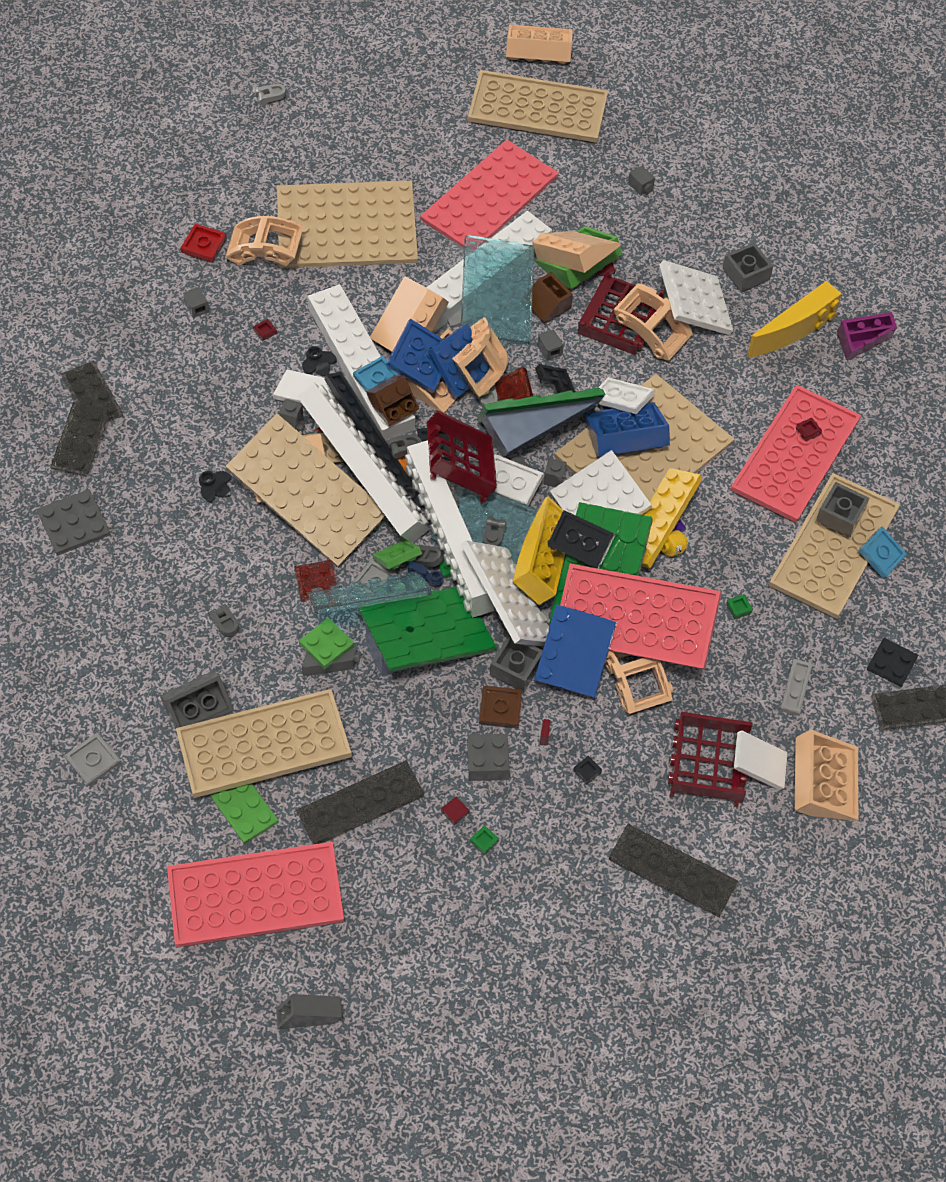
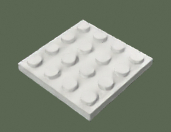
(696, 297)
(604, 485)

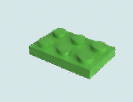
(245, 811)

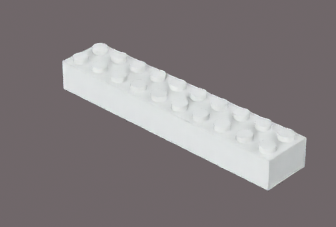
(449, 285)
(352, 349)
(364, 463)
(449, 528)

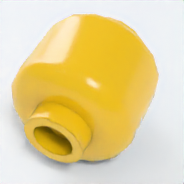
(675, 544)

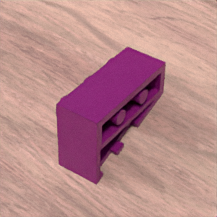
(865, 333)

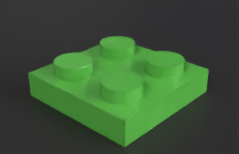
(396, 554)
(326, 643)

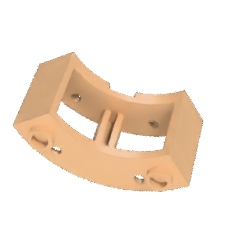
(242, 251)
(647, 295)
(489, 345)
(620, 671)

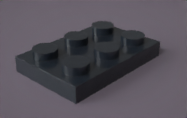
(581, 539)

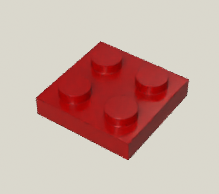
(203, 242)

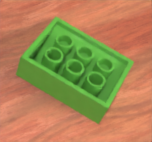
(571, 277)

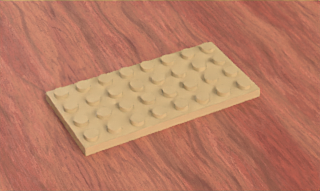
(538, 106)
(306, 490)
(826, 564)
(263, 743)

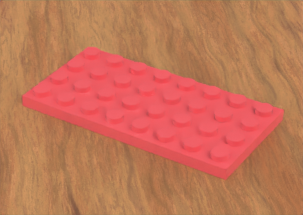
(489, 194)
(784, 466)
(652, 615)
(254, 894)

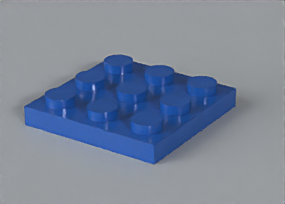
(447, 349)
(412, 356)

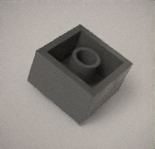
(747, 267)
(842, 509)
(516, 663)
(488, 757)

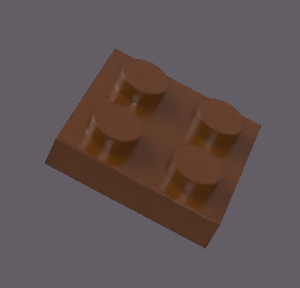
(500, 706)

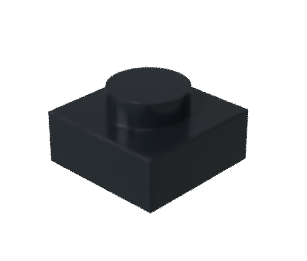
(587, 770)

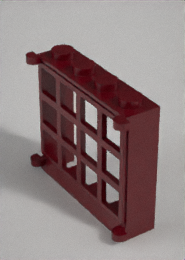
(611, 285)
(483, 484)
(738, 779)

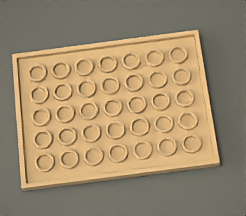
(350, 223)
(693, 442)

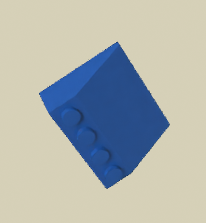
(627, 431)
(575, 651)

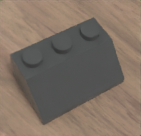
(197, 700)

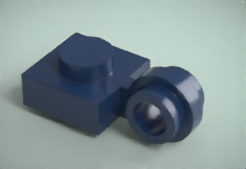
(423, 570)

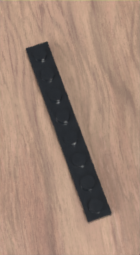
(364, 423)

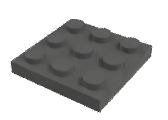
(73, 522)

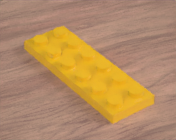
(668, 505)

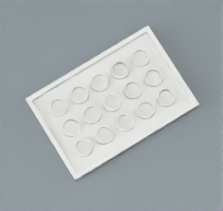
(518, 611)

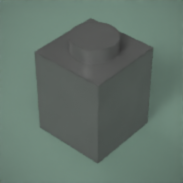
(641, 180)
(196, 302)
(550, 345)
(554, 472)

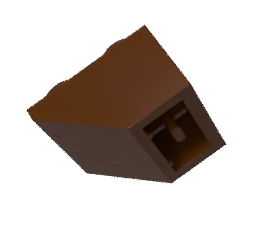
(550, 297)
(393, 399)

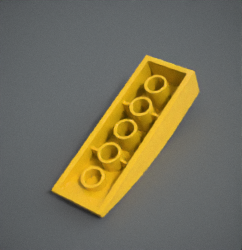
(797, 321)
(538, 563)

